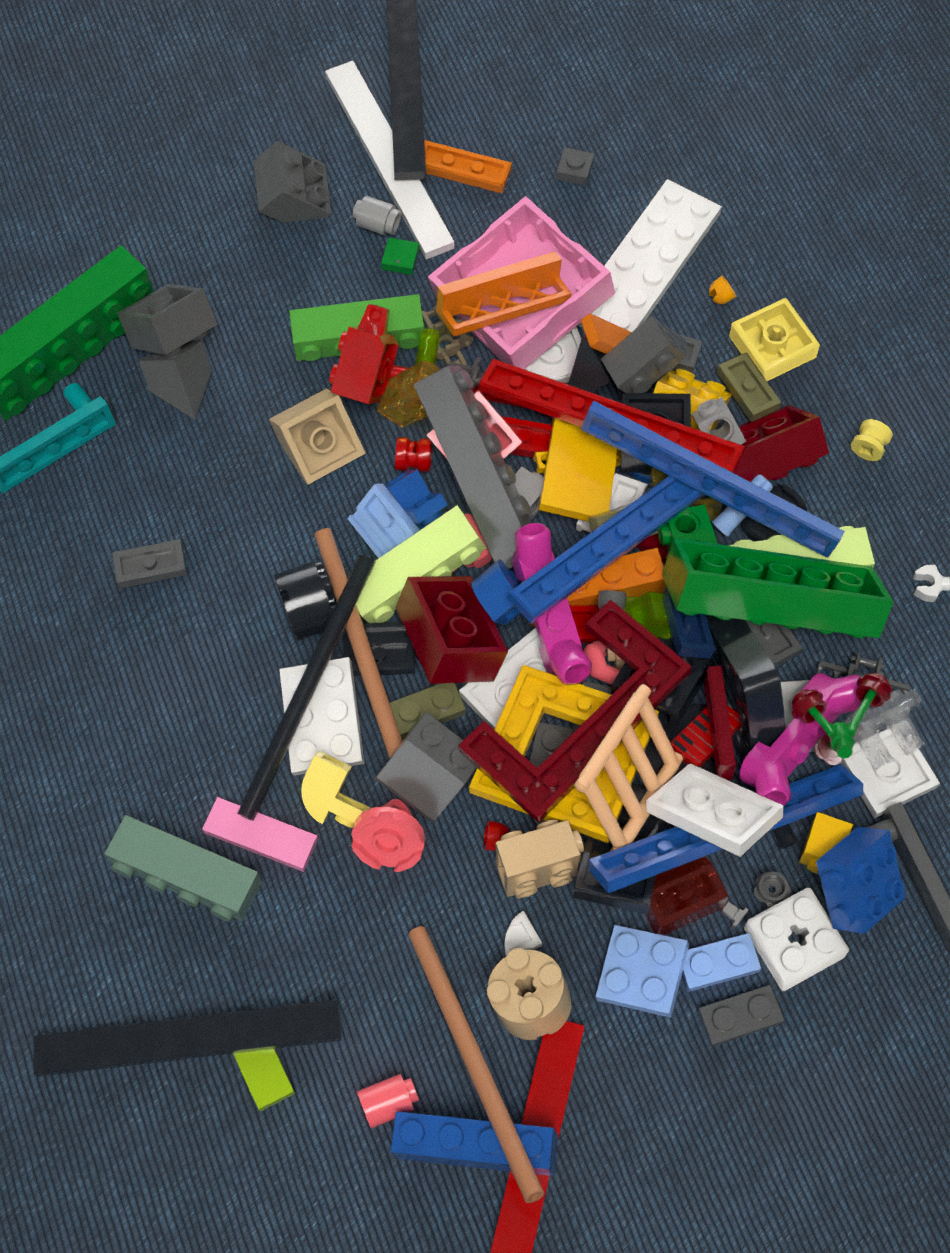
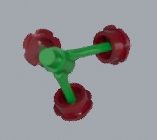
(838, 741)

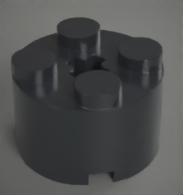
(306, 598)

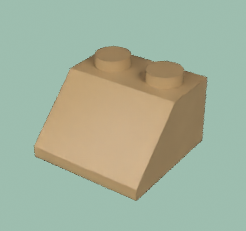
(317, 435)

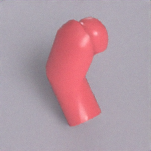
(600, 669)

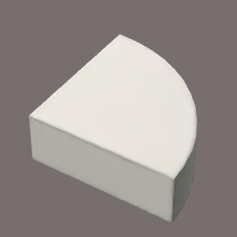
(521, 935)

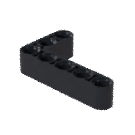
(752, 679)

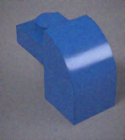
(416, 498)
(492, 592)

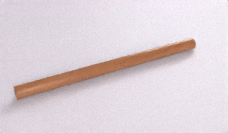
(360, 645)
(476, 1066)

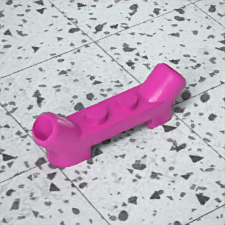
(556, 629)
(769, 767)

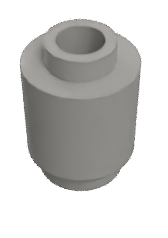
(377, 216)

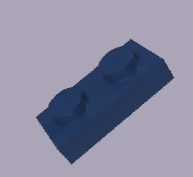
(689, 632)

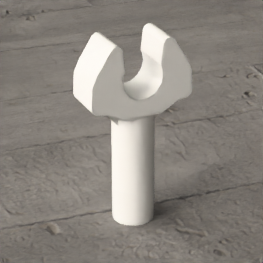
(938, 583)

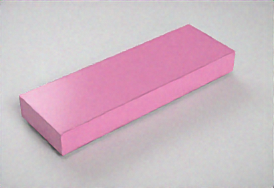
(262, 836)

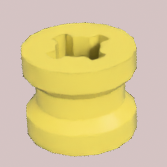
(872, 439)

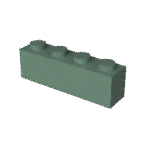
(183, 868)

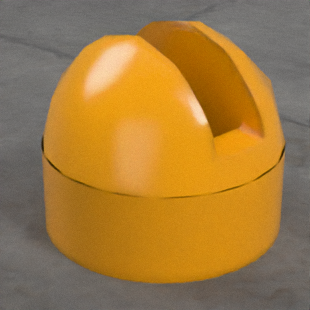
(722, 290)

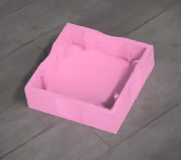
(519, 236)

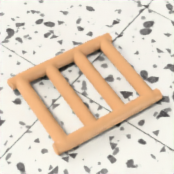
(605, 757)

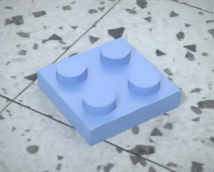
(642, 971)

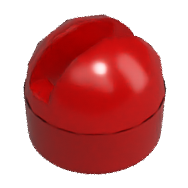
(493, 834)

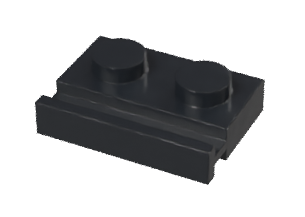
(390, 648)

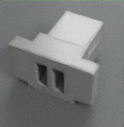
(734, 914)

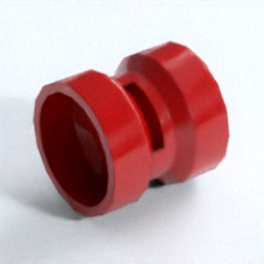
(413, 454)

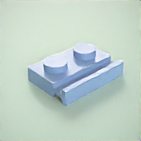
(382, 521)

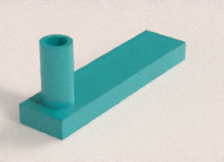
(58, 440)

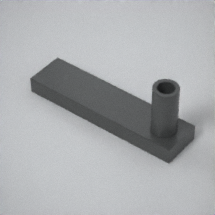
(919, 867)

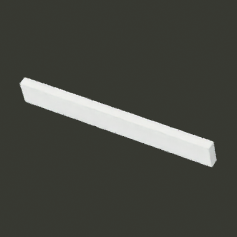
(377, 140)

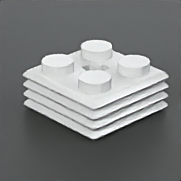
(789, 961)

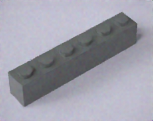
(475, 459)

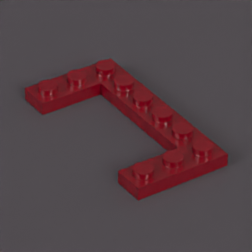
(545, 787)

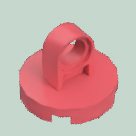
(388, 837)

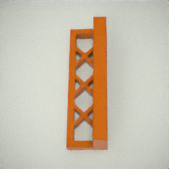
(497, 289)

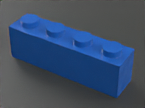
(468, 1142)

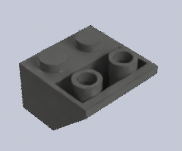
(291, 185)

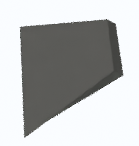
(179, 377)

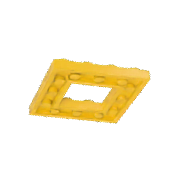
(541, 693)

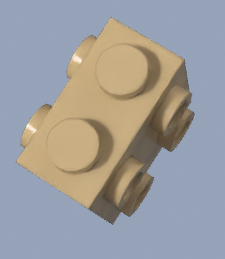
(538, 858)

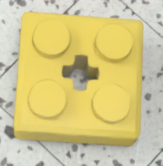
(775, 339)

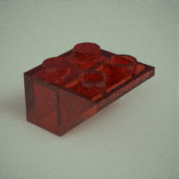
(685, 896)

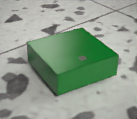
(400, 256)

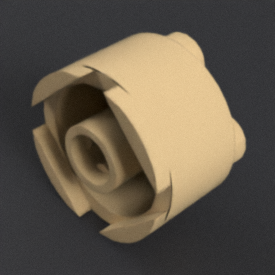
(529, 994)

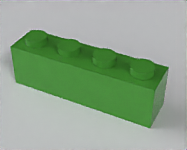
(319, 329)

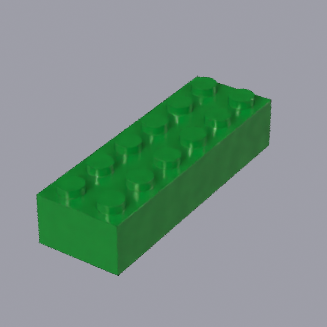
(68, 329)
(776, 588)

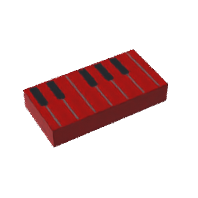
(695, 740)

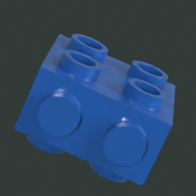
(861, 879)

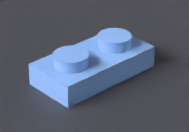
(720, 962)

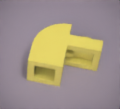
(322, 791)

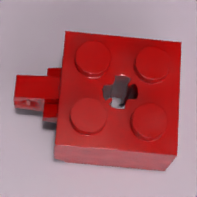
(365, 358)

